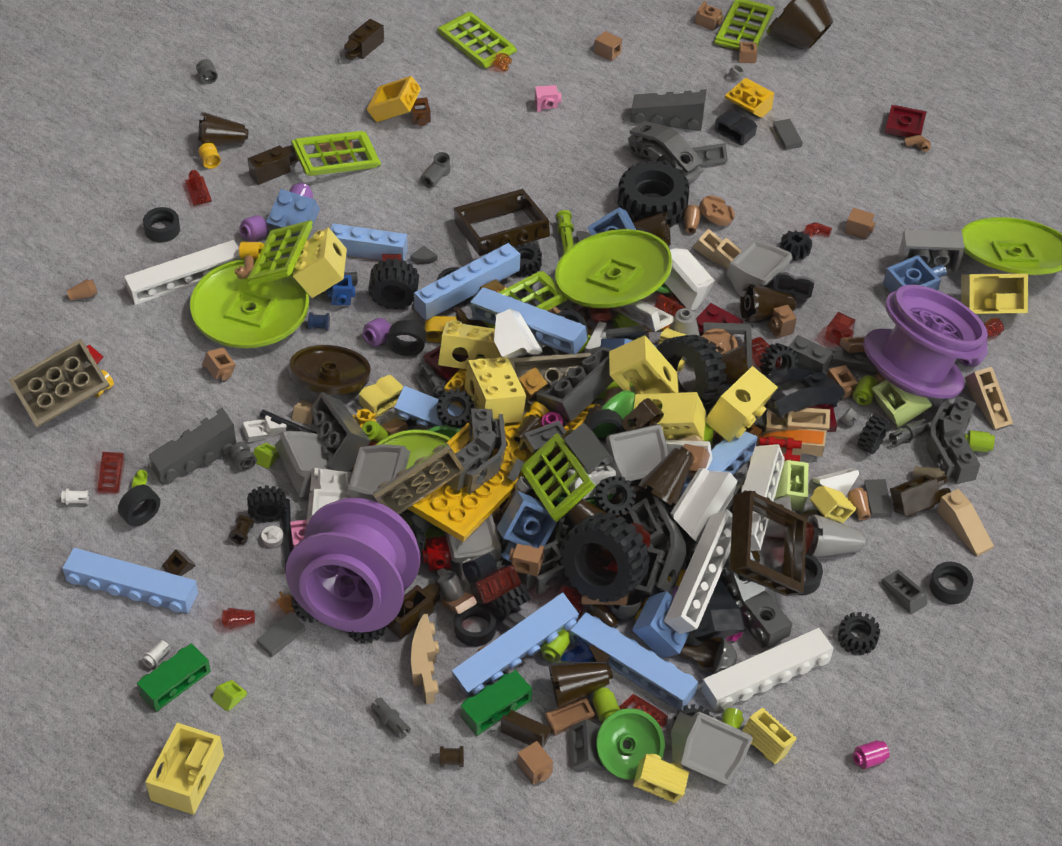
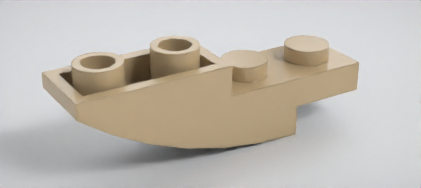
(423, 657)

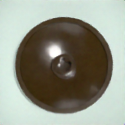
(329, 369)

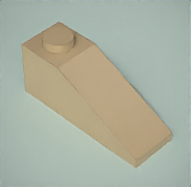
(988, 397)
(964, 521)

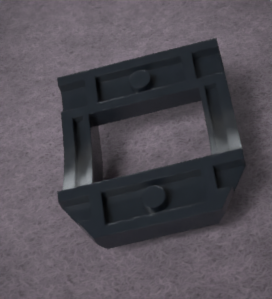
(820, 391)

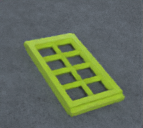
(752, 6)
(445, 29)
(304, 158)
(256, 276)
(546, 280)
(572, 498)

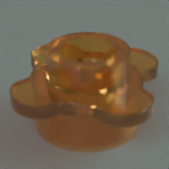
(502, 57)
(285, 603)

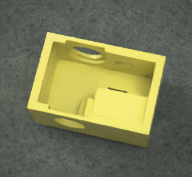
(320, 262)
(995, 293)
(475, 339)
(643, 367)
(496, 388)
(741, 405)
(682, 414)
(187, 769)

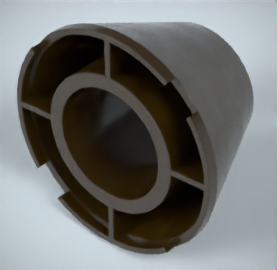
(801, 23)

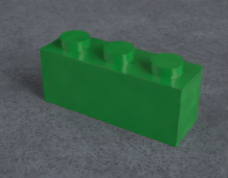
(173, 677)
(495, 701)

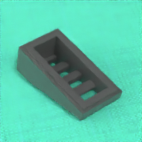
(912, 602)

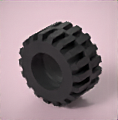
(393, 283)

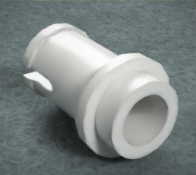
(74, 496)
(152, 658)

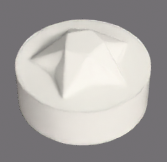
(272, 536)

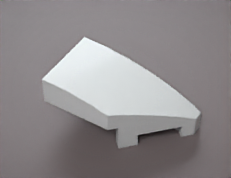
(262, 429)

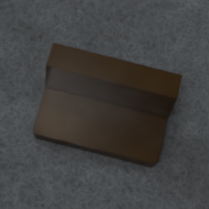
(525, 729)

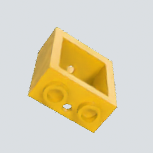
(394, 99)

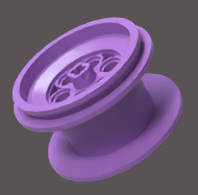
(926, 342)
(353, 565)

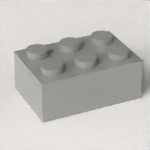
(933, 248)

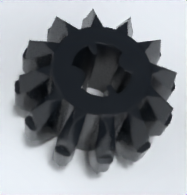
(797, 244)

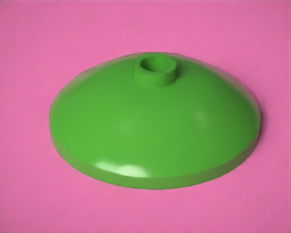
(621, 403)
(643, 737)

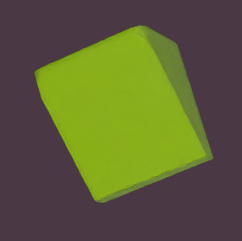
(266, 455)
(228, 695)

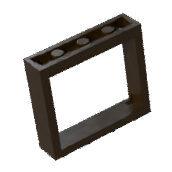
(499, 206)
(792, 579)

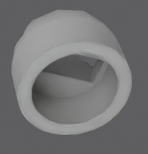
(736, 71)
(848, 416)
(522, 485)

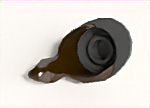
(711, 655)

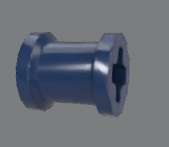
(318, 321)

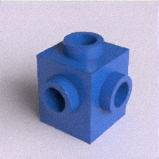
(342, 292)

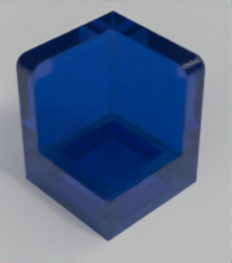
(578, 654)

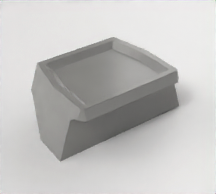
(757, 265)
(636, 451)
(300, 454)
(374, 466)
(481, 541)
(709, 746)

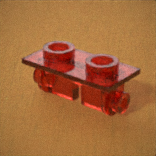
(197, 188)

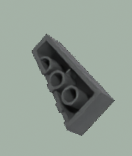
(671, 109)
(579, 387)
(338, 431)
(194, 448)

